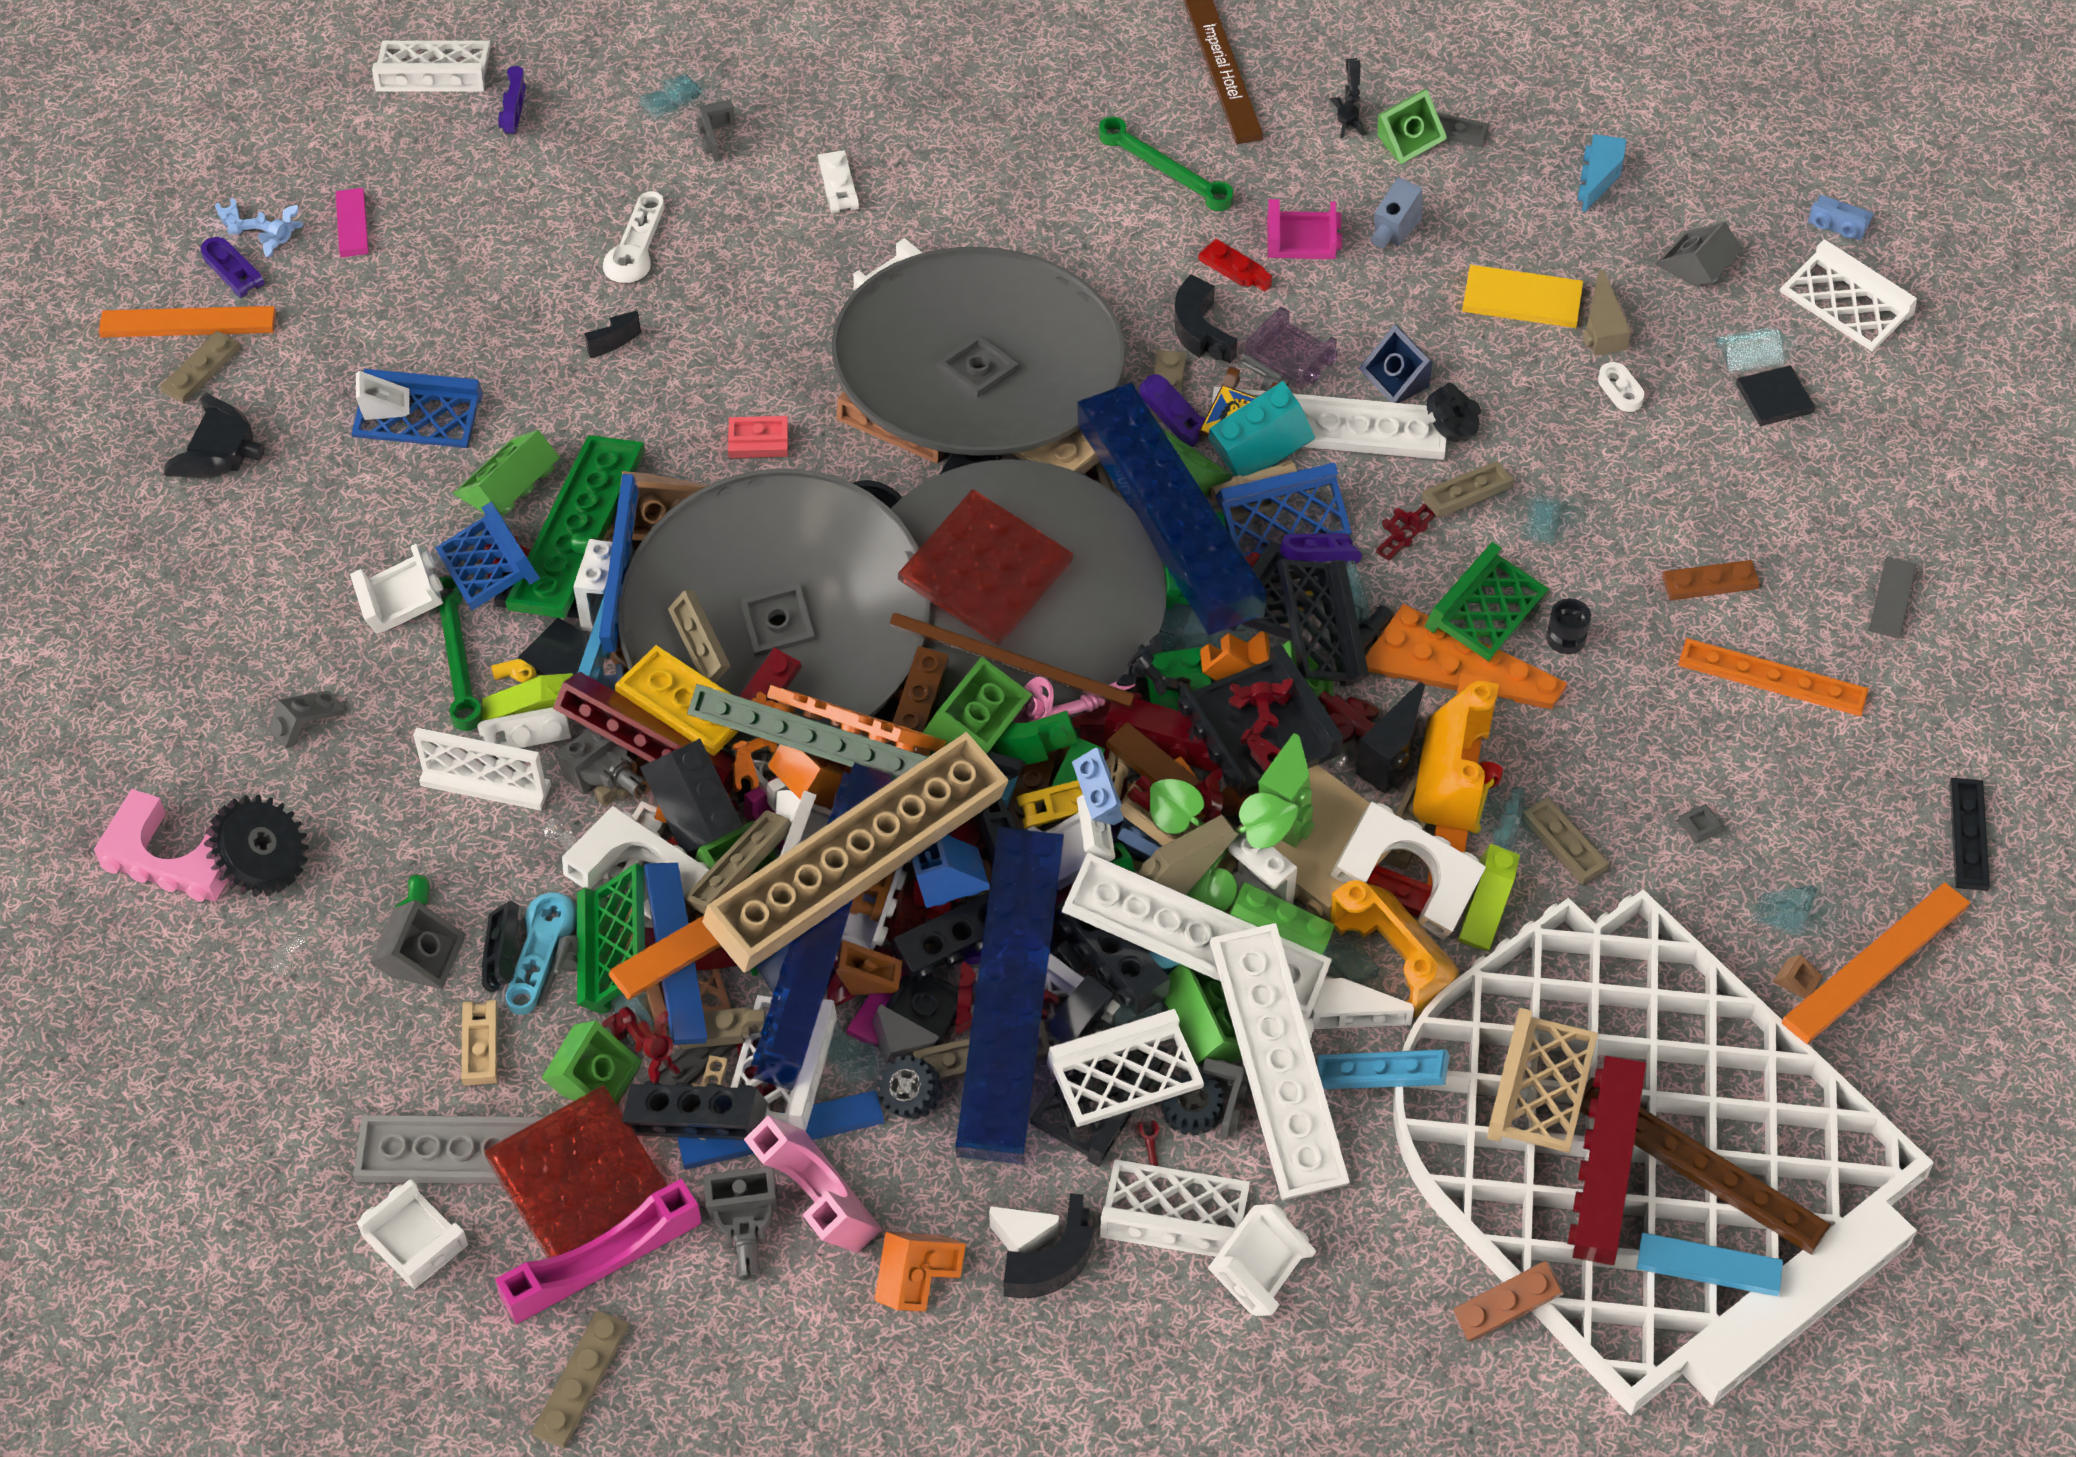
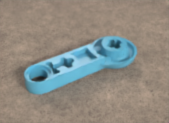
(540, 946)

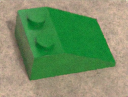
(1173, 665)

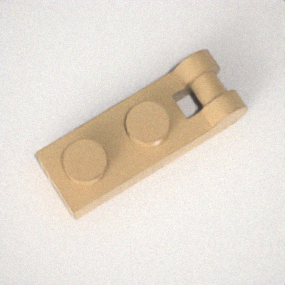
(479, 1043)

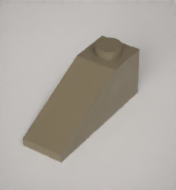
(1606, 324)
(1189, 856)

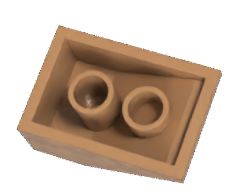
(656, 498)

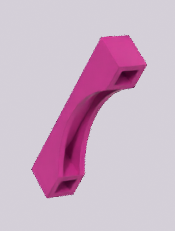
(547, 1281)

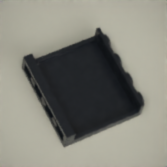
(1223, 725)

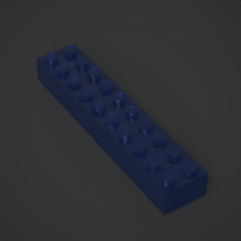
(1171, 509)
(808, 964)
(1010, 996)

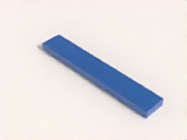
(618, 561)
(682, 987)
(825, 1120)

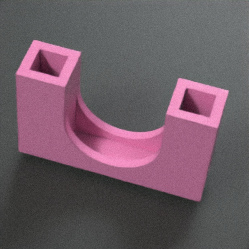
(125, 850)
(836, 1211)

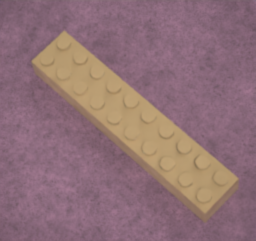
(854, 852)

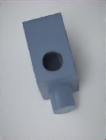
(1397, 213)

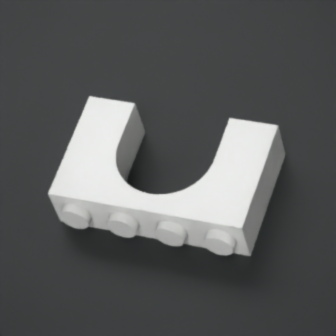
(619, 839)
(1452, 871)

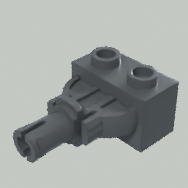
(599, 761)
(742, 1205)

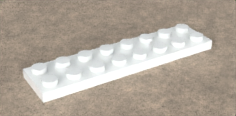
(1369, 426)
(1174, 924)
(1279, 1062)

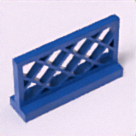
(425, 389)
(1280, 486)
(503, 546)

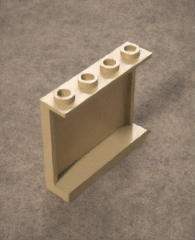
(1335, 818)

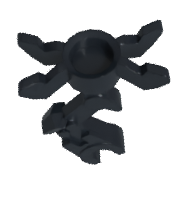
(1348, 113)
(1142, 664)

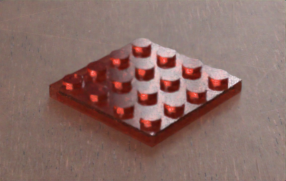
(985, 566)
(575, 1172)

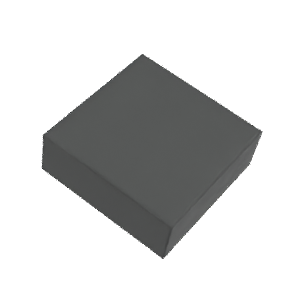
(1701, 823)

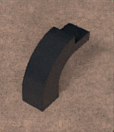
(1192, 330)
(1051, 1270)

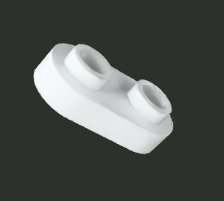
(1623, 388)

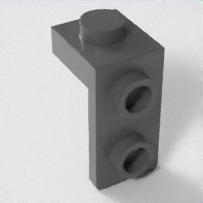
(713, 117)
(294, 711)
(1230, 1079)

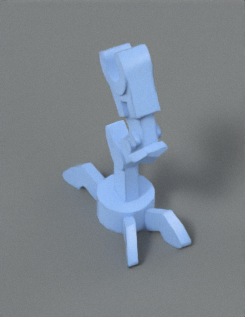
(276, 231)

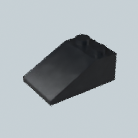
(1389, 743)

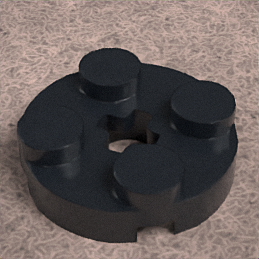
(1451, 401)

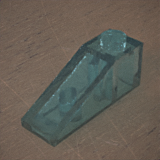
(1184, 631)

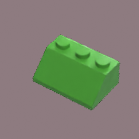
(1201, 468)
(509, 473)
(979, 705)
(1290, 780)
(1292, 922)
(1202, 1015)

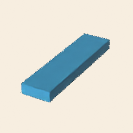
(1383, 1069)
(1709, 1264)

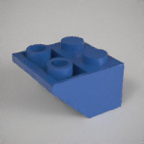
(949, 871)

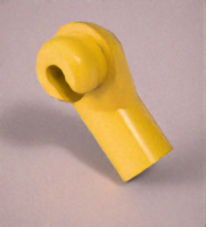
(515, 669)

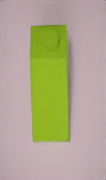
(525, 697)
(1489, 897)

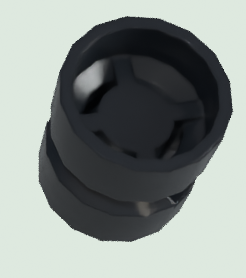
(1568, 626)

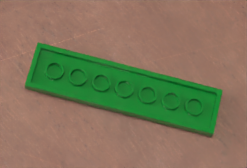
(582, 506)

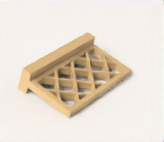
(1512, 1082)

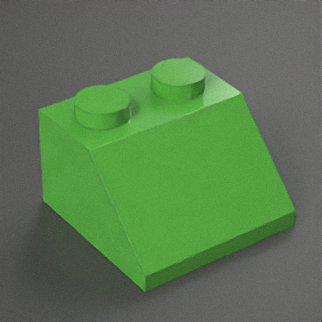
(589, 1060)

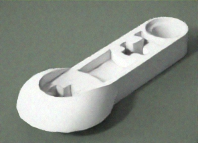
(635, 242)

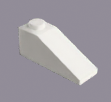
(1352, 1005)

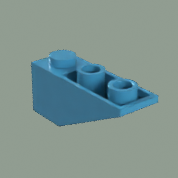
(1604, 167)

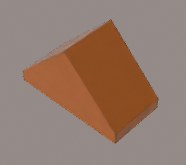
(867, 970)

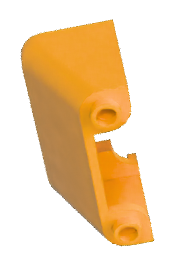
(1446, 785)
(1370, 907)

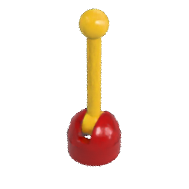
(1493, 775)

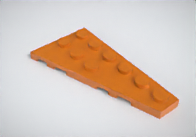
(1437, 659)
(858, 722)

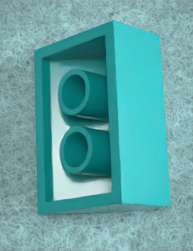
(1262, 432)

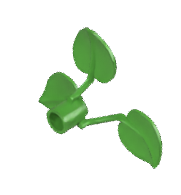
(1264, 819)

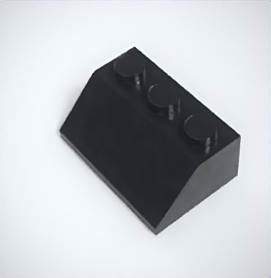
(691, 796)

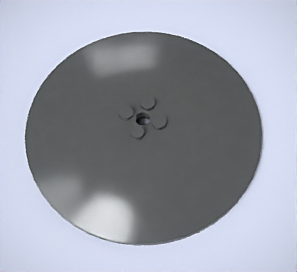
(924, 321)
(790, 549)
(1096, 607)

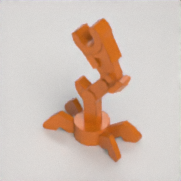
(743, 765)

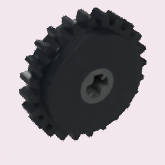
(240, 859)

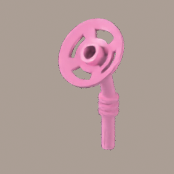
(1042, 705)

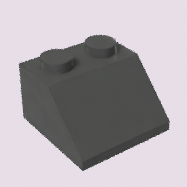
(1701, 254)
(418, 946)

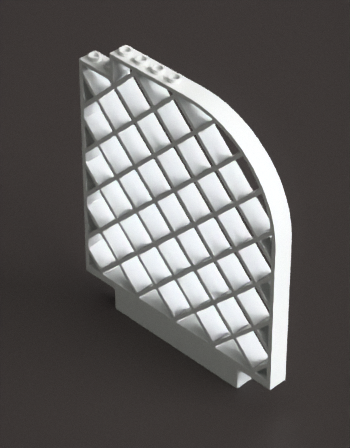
(1758, 1324)

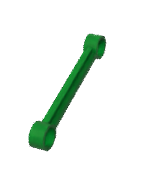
(1166, 164)
(457, 659)

